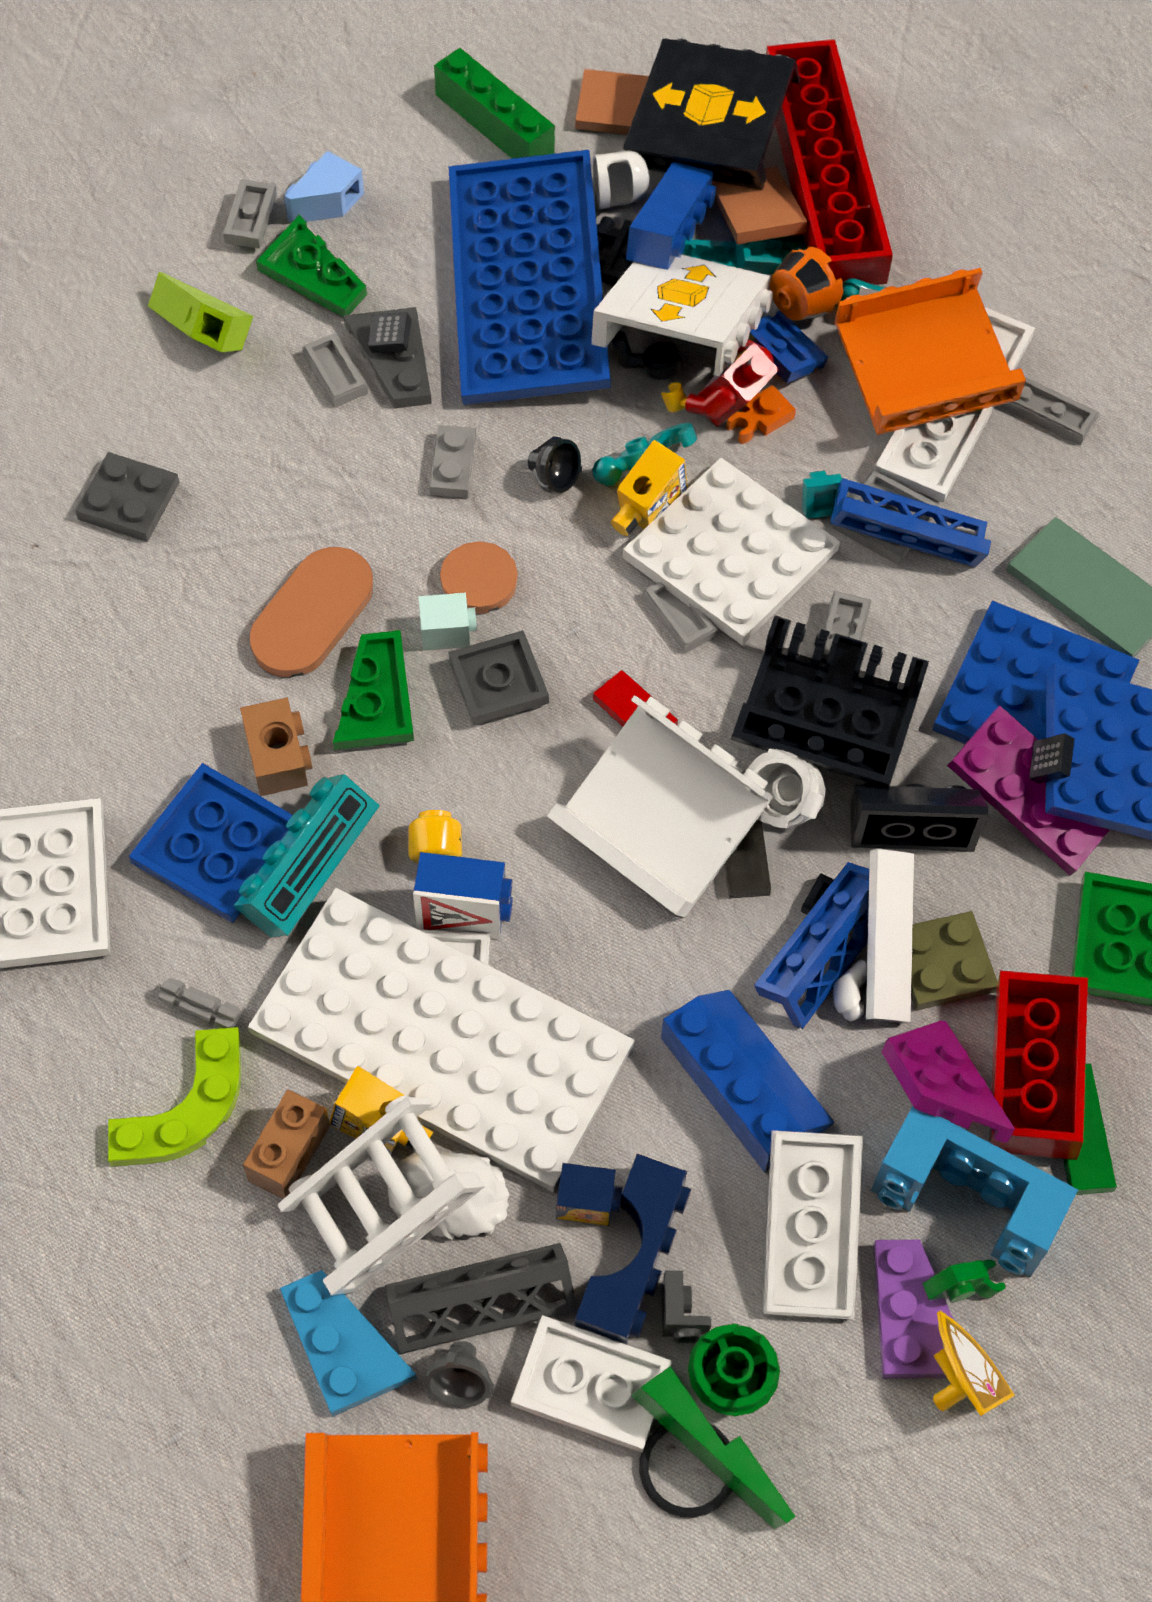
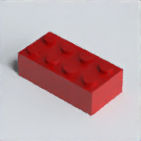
(1040, 1062)

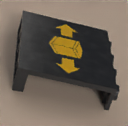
(711, 110)

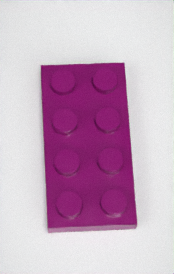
(999, 766)

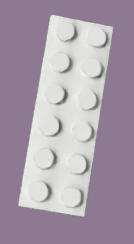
(934, 452)

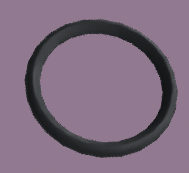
(658, 1499)

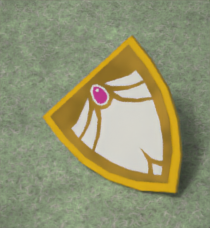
(968, 1370)

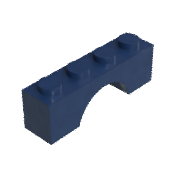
(614, 1300)

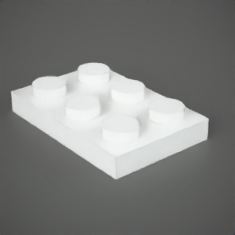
(587, 1383)

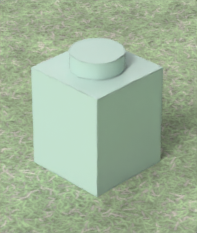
(446, 621)

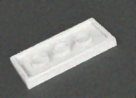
(812, 1225)

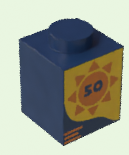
(587, 1194)

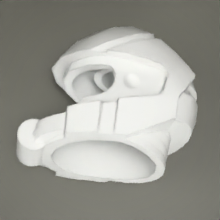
(795, 787)

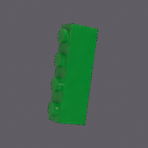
(492, 107)

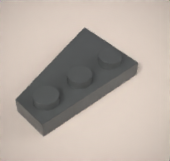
(400, 372)

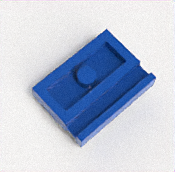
(790, 347)

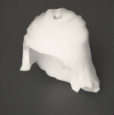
(476, 1215)

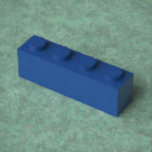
(670, 216)

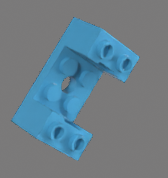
(1001, 1178)

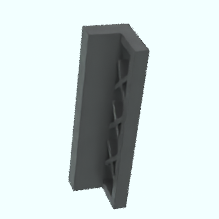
(477, 1282)

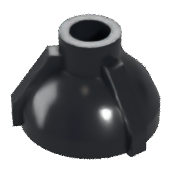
(556, 464)

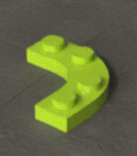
(192, 1121)

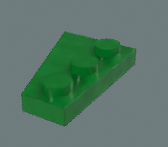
(310, 269)
(377, 696)

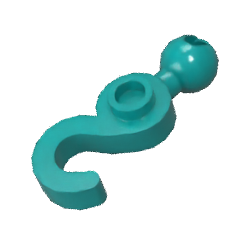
(608, 469)

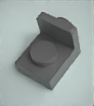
(676, 1302)

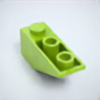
(200, 314)

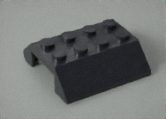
(830, 707)

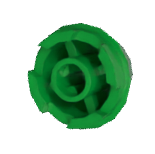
(733, 1370)

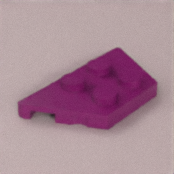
(944, 1079)

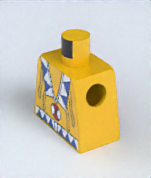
(649, 488)
(363, 1104)

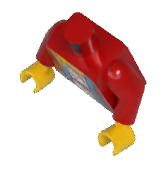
(730, 390)

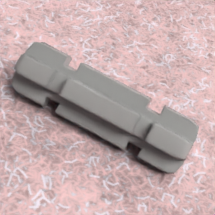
(199, 1003)

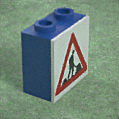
(461, 894)

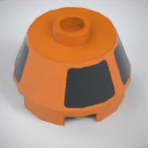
(805, 285)

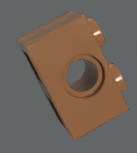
(276, 768)
(286, 1144)

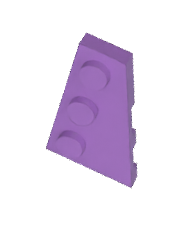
(905, 1314)

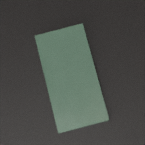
(1087, 586)

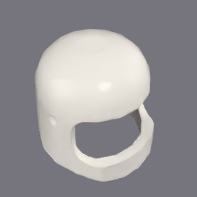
(620, 178)

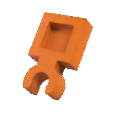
(763, 412)

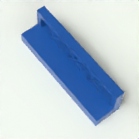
(906, 528)
(817, 939)

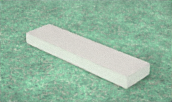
(890, 936)

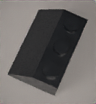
(917, 817)

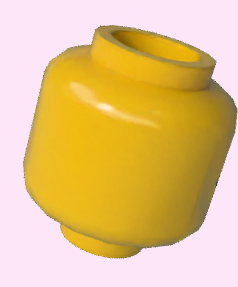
(434, 833)

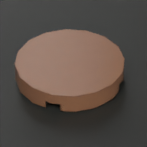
(481, 572)

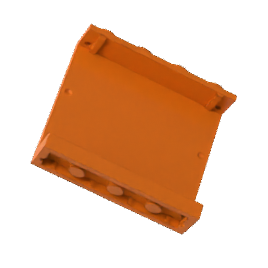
(925, 352)
(393, 1518)

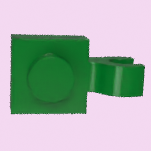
(963, 1281)

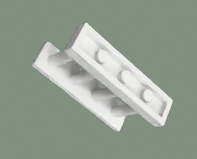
(417, 1214)

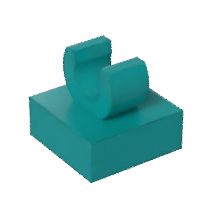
(819, 494)

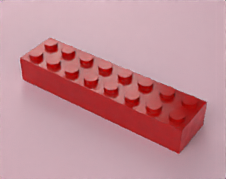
(830, 165)

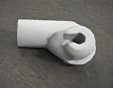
(847, 992)

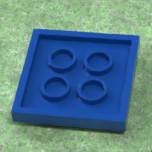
(211, 840)

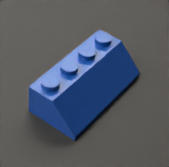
(741, 1072)

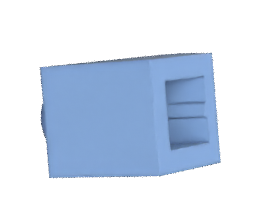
(325, 190)

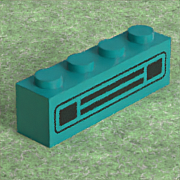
(306, 855)

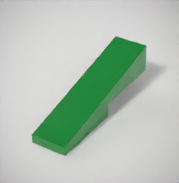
(733, 1462)

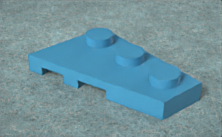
(342, 1346)

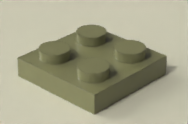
(949, 962)

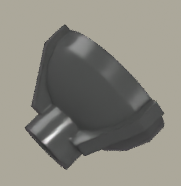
(459, 1378)

